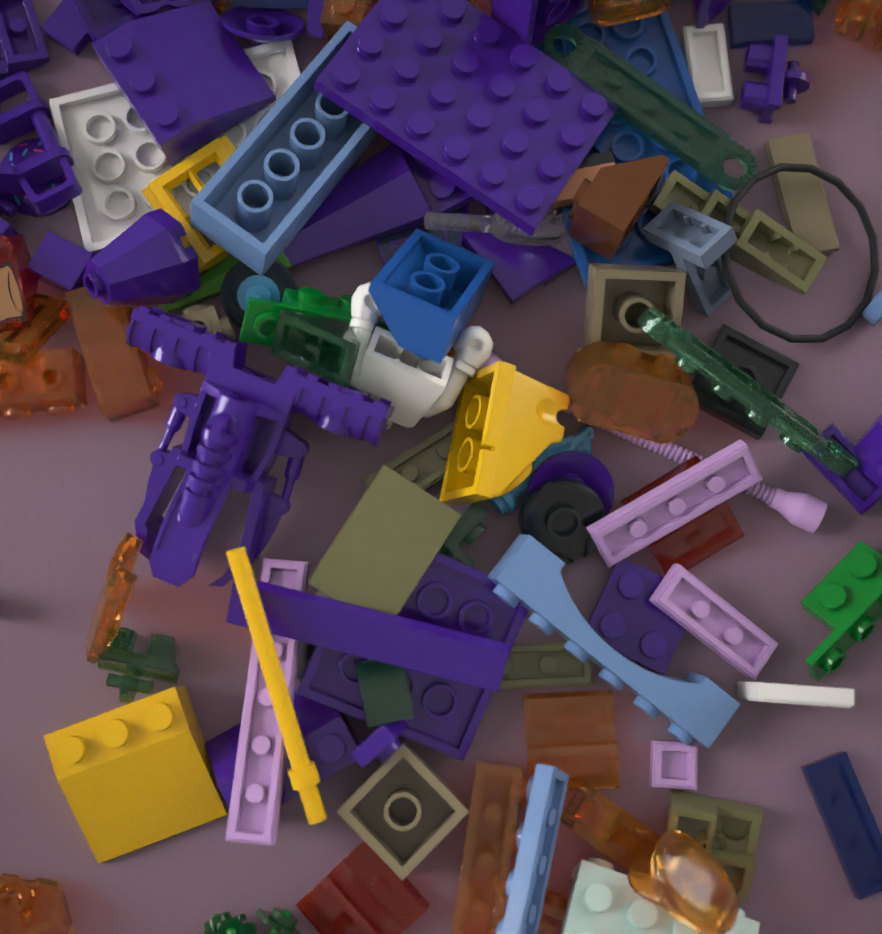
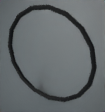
(873, 244)

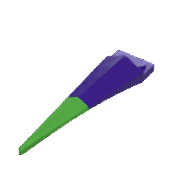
(367, 204)

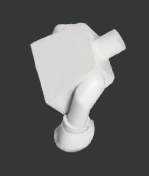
(411, 384)

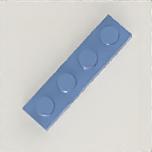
(536, 846)

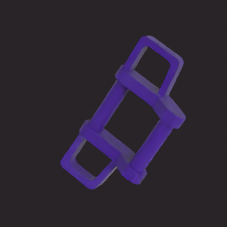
(44, 166)

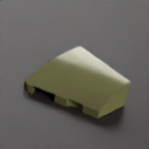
(724, 829)

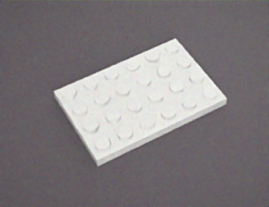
(119, 157)

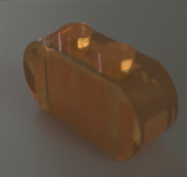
(631, 391)

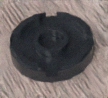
(558, 517)

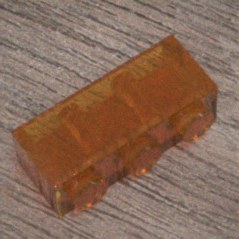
(117, 371)

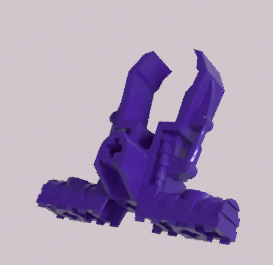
(231, 441)

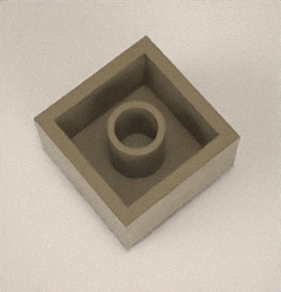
(621, 295)
(403, 810)

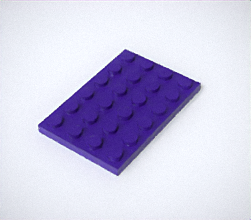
(469, 102)

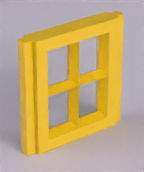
(159, 196)

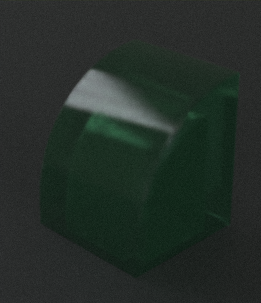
(383, 692)

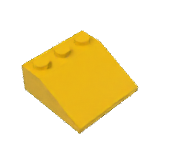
(137, 773)

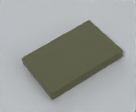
(384, 545)

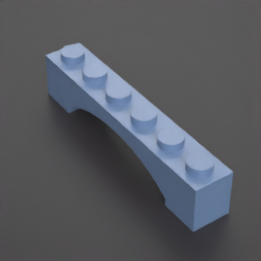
(533, 578)

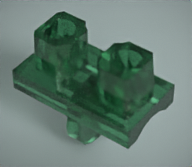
(155, 664)

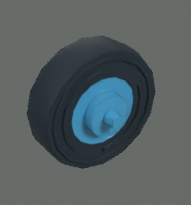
(244, 282)

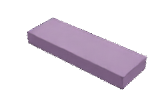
(713, 621)

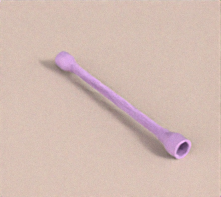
(796, 507)

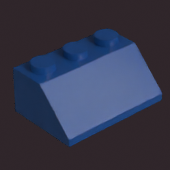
(430, 293)

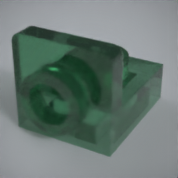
(466, 529)

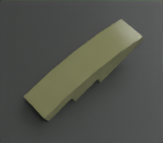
(761, 241)

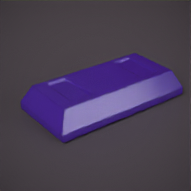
(857, 487)

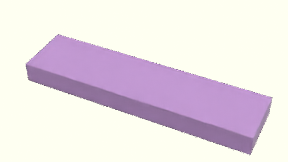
(674, 503)

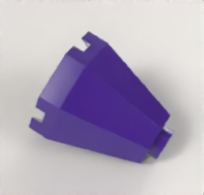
(144, 264)

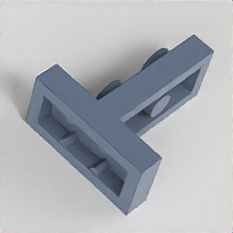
(696, 249)

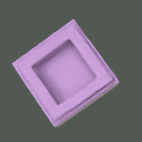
(673, 765)

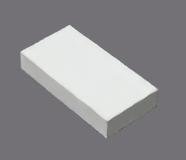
(708, 64)

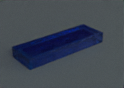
(847, 821)

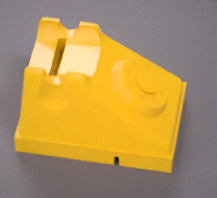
(499, 433)

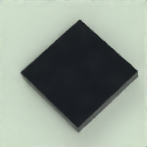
(757, 361)

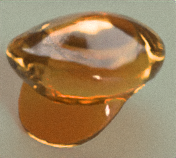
(686, 883)

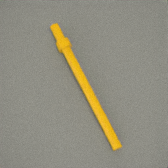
(303, 772)

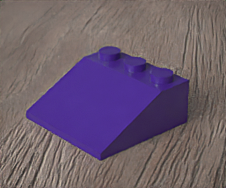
(183, 77)

